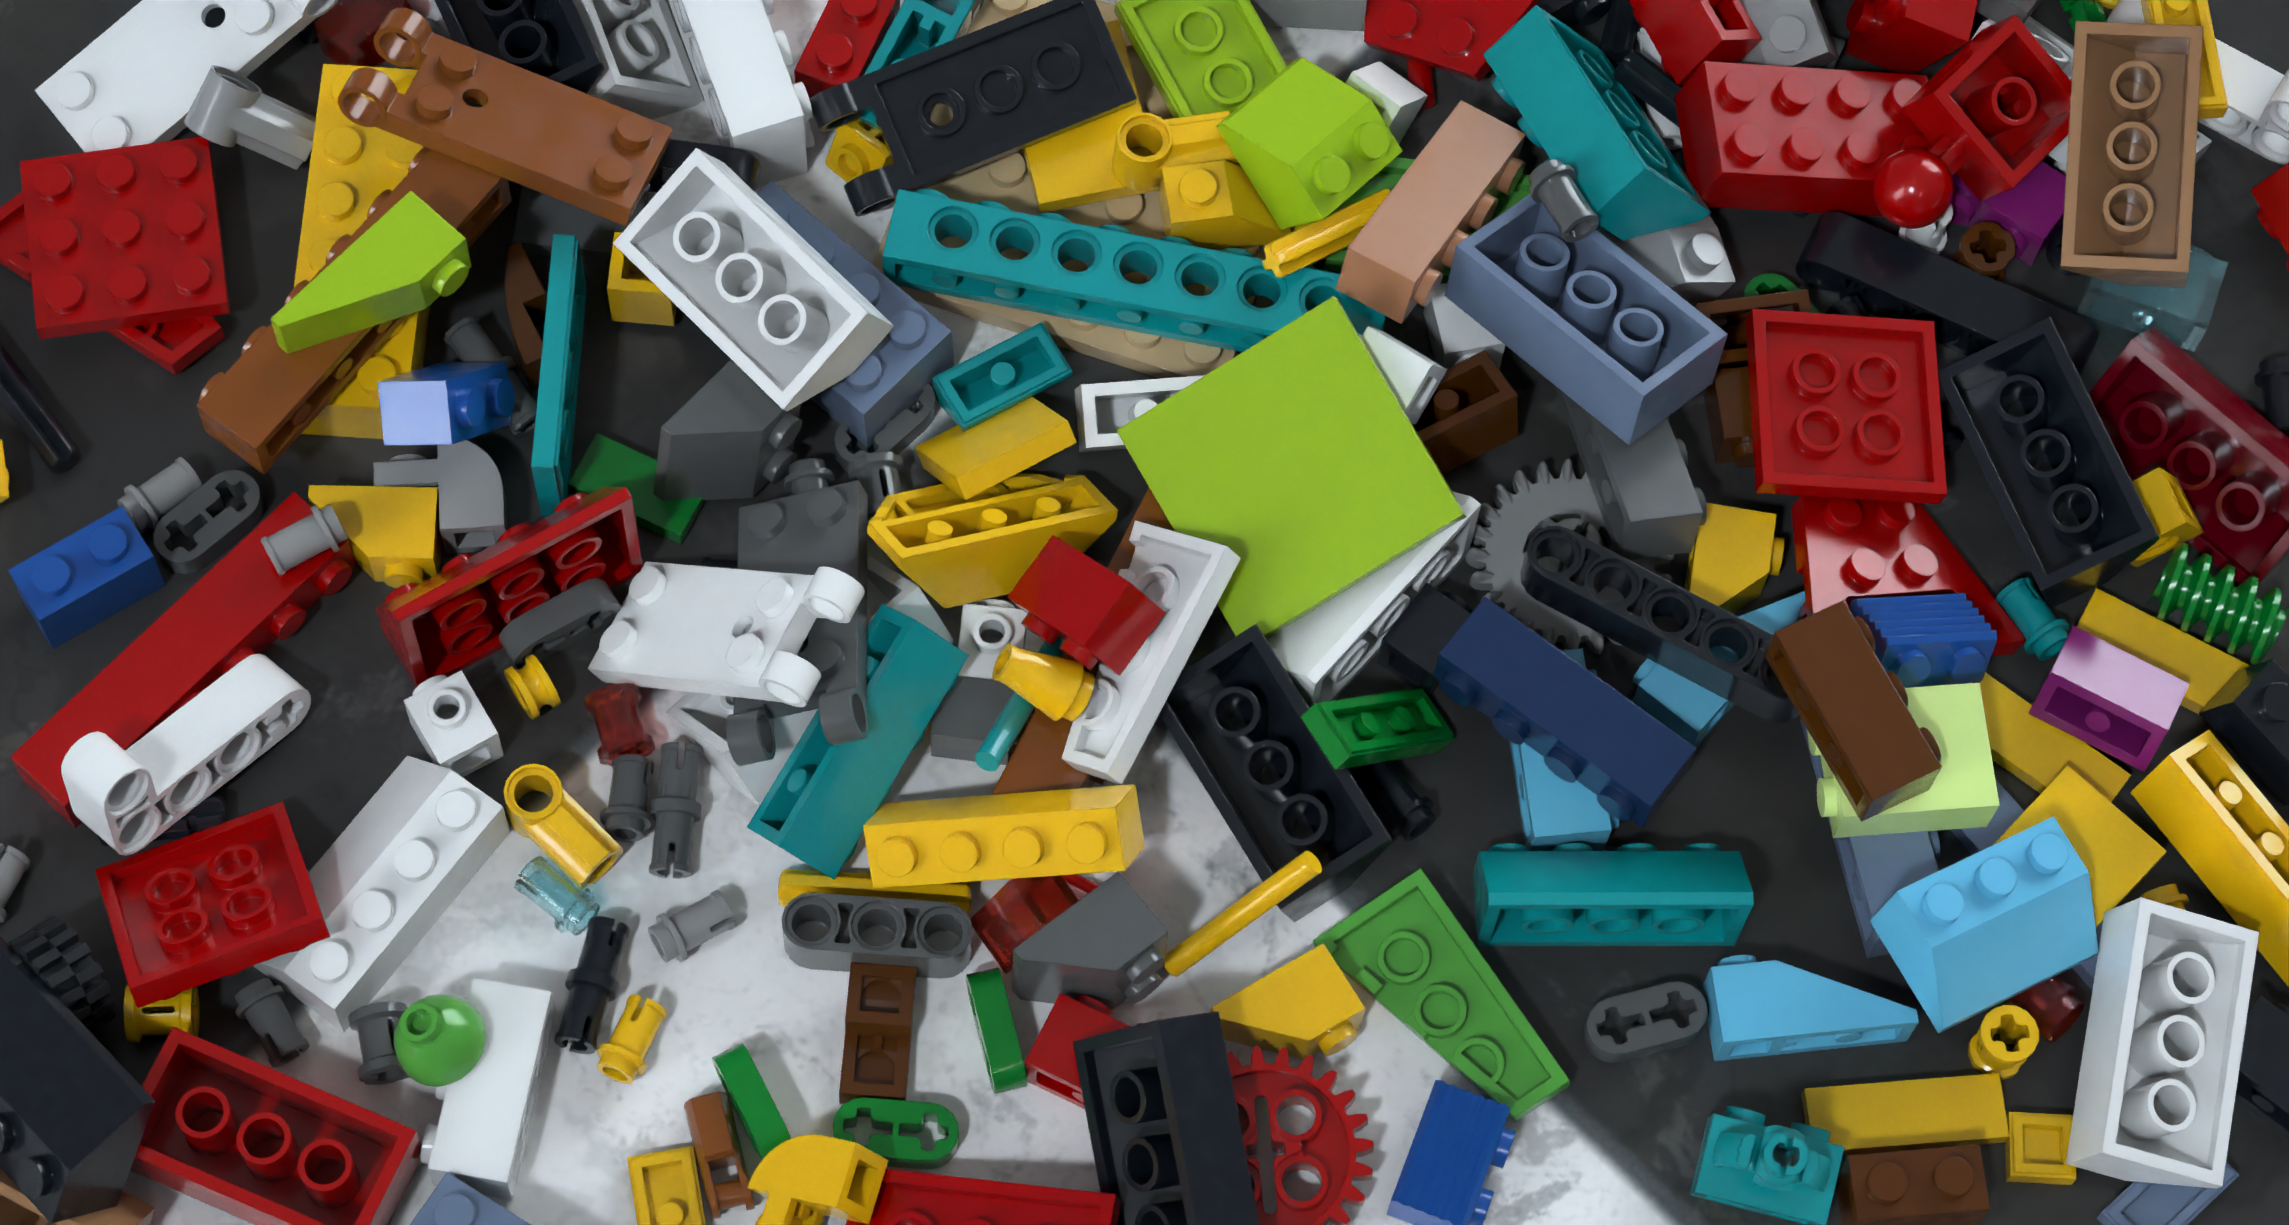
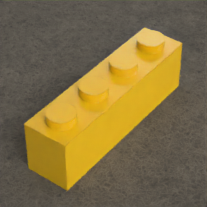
(1004, 836)
(2226, 837)

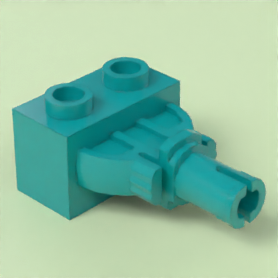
(1767, 1168)

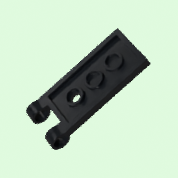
(1005, 94)

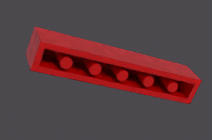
(202, 636)

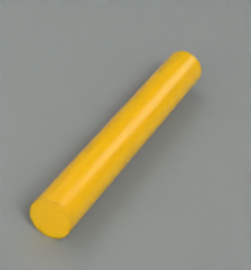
(1242, 913)

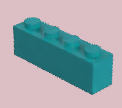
(831, 790)

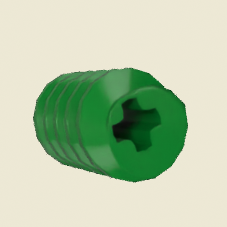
(2219, 603)

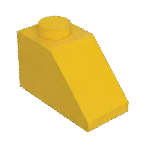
(1215, 207)
(388, 529)
(1733, 556)
(1296, 1007)

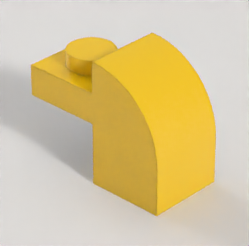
(818, 1178)

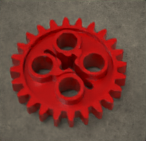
(1324, 1150)

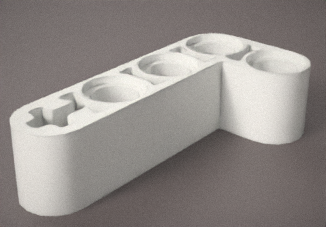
(2254, 95)
(185, 759)

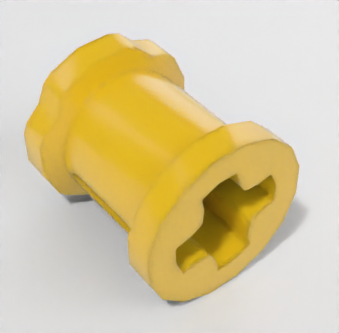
(141, 1023)
(2012, 1025)

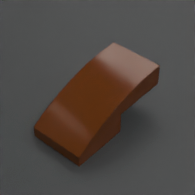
(526, 310)
(877, 1032)

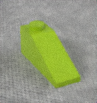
(380, 277)

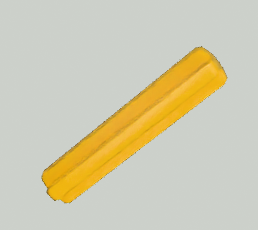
(1320, 237)
(797, 882)

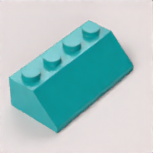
(1593, 125)
(1610, 896)

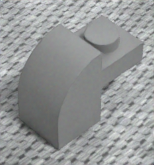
(469, 488)

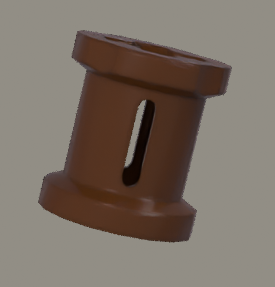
(1992, 254)

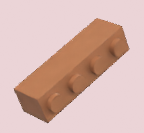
(1431, 211)

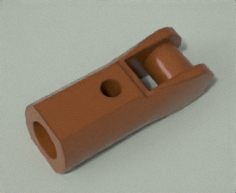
(718, 1147)

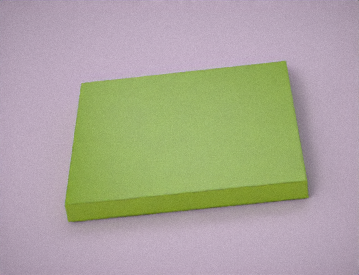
(1295, 468)

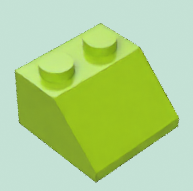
(1308, 142)

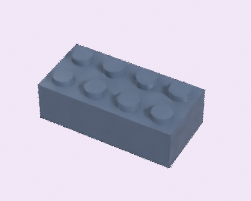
(1586, 318)
(901, 362)

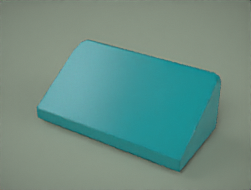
(1000, 377)

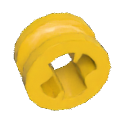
(532, 686)

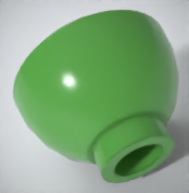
(439, 1039)

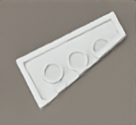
(1186, 582)

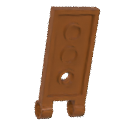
(526, 125)

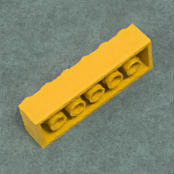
(344, 178)

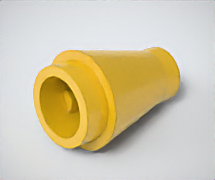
(1046, 681)

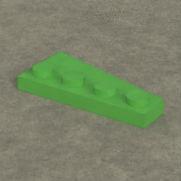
(1437, 983)

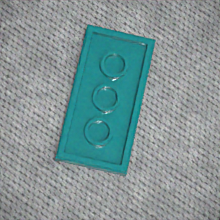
(559, 373)

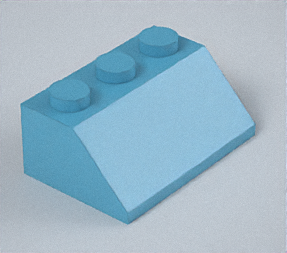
(1991, 924)

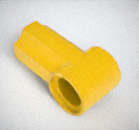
(1173, 143)
(562, 828)

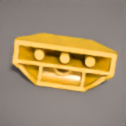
(986, 543)

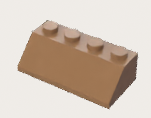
(2132, 152)

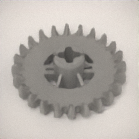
(1505, 537)

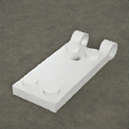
(151, 63)
(722, 630)

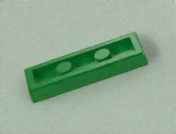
(1377, 728)

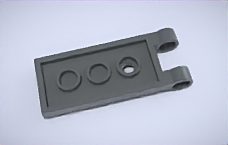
(798, 538)

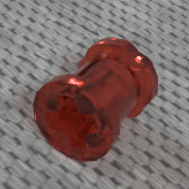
(618, 722)

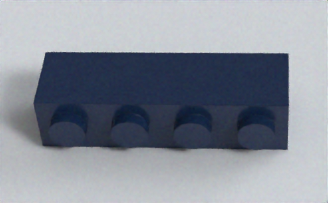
(1562, 713)

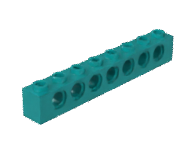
(1101, 292)

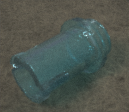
(557, 896)

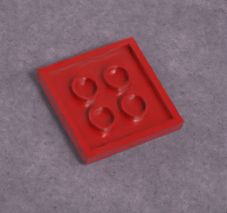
(124, 237)
(1845, 406)
(211, 904)

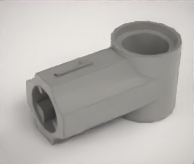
(235, 111)

